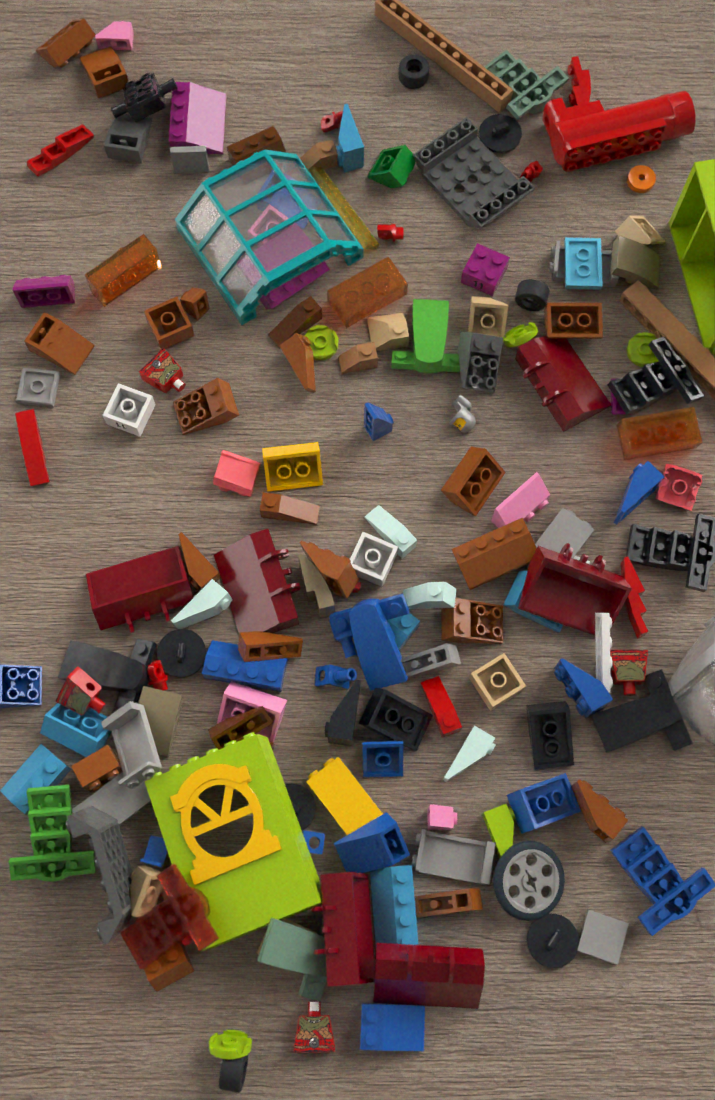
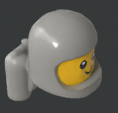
(463, 419)

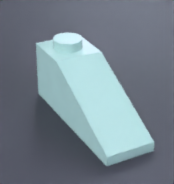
(391, 530)
(430, 596)
(205, 604)
(472, 751)

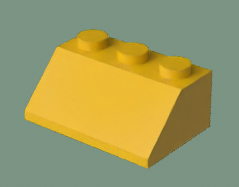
(292, 466)

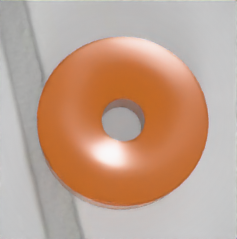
(646, 174)

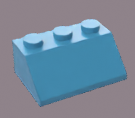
(75, 731)
(38, 770)

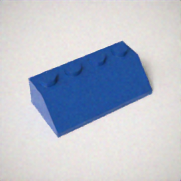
(226, 664)

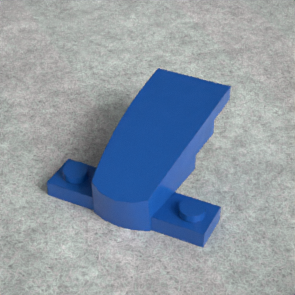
(375, 638)
(659, 880)

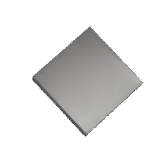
(189, 159)
(38, 387)
(602, 937)

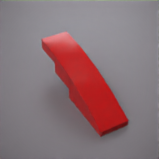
(59, 151)
(32, 447)
(633, 603)

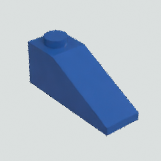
(377, 421)

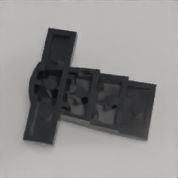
(655, 380)
(676, 550)
(112, 669)
(643, 718)

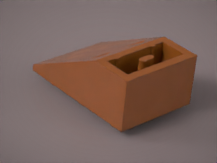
(104, 71)
(58, 343)
(206, 407)
(335, 569)
(472, 622)
(598, 814)
(169, 968)

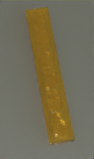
(344, 209)

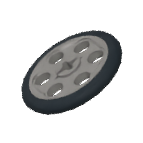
(504, 880)

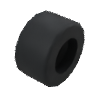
(417, 63)
(532, 295)
(233, 1074)

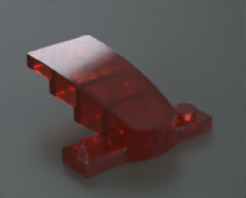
(170, 921)

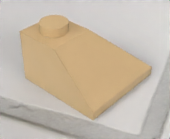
(639, 230)
(487, 316)
(388, 331)
(144, 890)

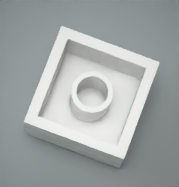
(129, 410)
(373, 558)

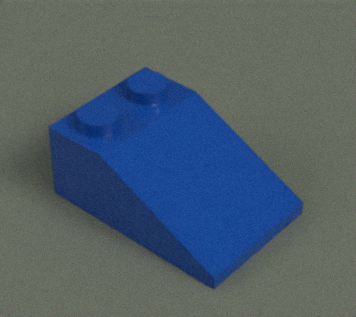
(642, 484)
(543, 803)
(392, 1027)

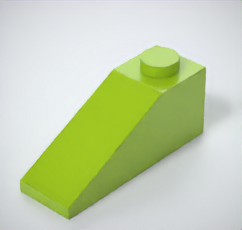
(500, 827)

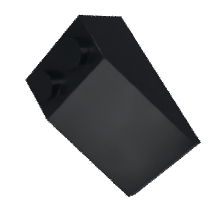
(395, 718)
(342, 721)
(550, 734)

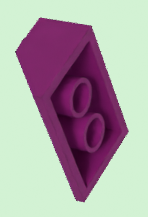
(45, 291)

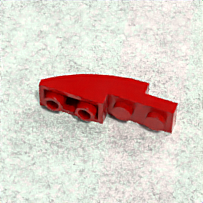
(580, 83)

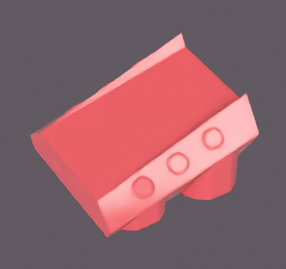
(236, 473)
(679, 486)

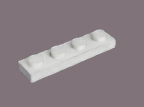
(603, 645)

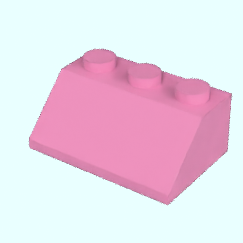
(522, 502)
(241, 698)

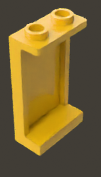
(343, 796)

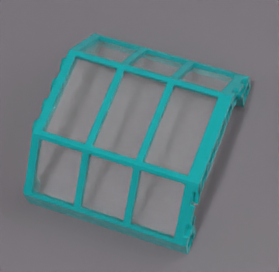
(262, 228)

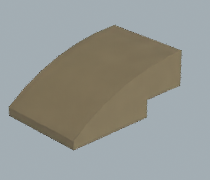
(635, 262)
(316, 588)
(163, 716)

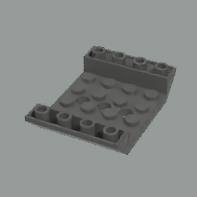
(461, 156)
(112, 862)

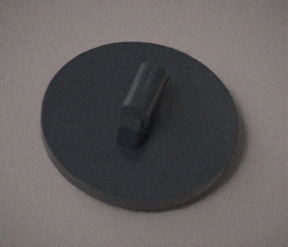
(500, 133)
(181, 653)
(303, 804)
(552, 940)

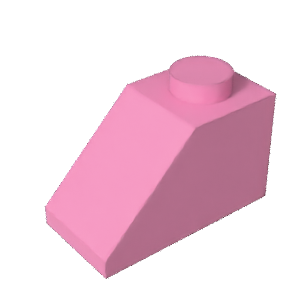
(117, 35)
(441, 817)

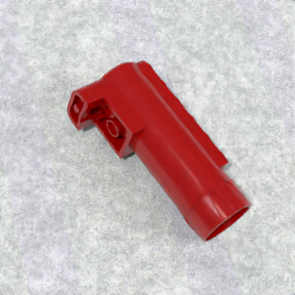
(593, 136)

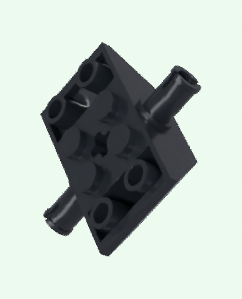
(144, 97)

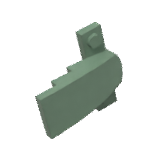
(529, 91)
(292, 949)

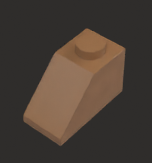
(321, 155)
(359, 358)

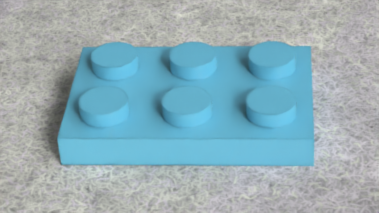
(583, 263)

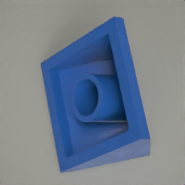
(382, 759)

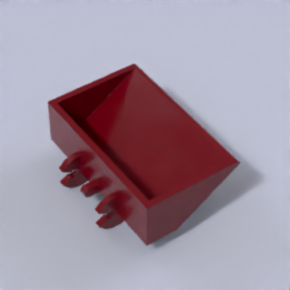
(561, 380)
(258, 584)
(139, 589)
(571, 589)
(347, 928)
(428, 975)

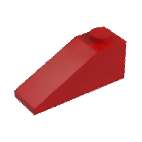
(441, 707)

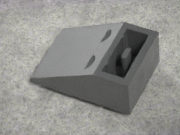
(127, 138)
(479, 360)

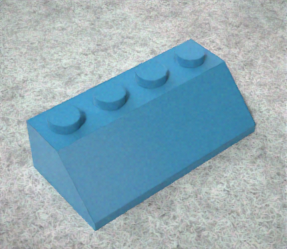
(394, 905)

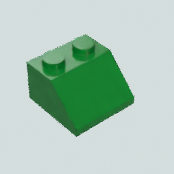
(393, 166)

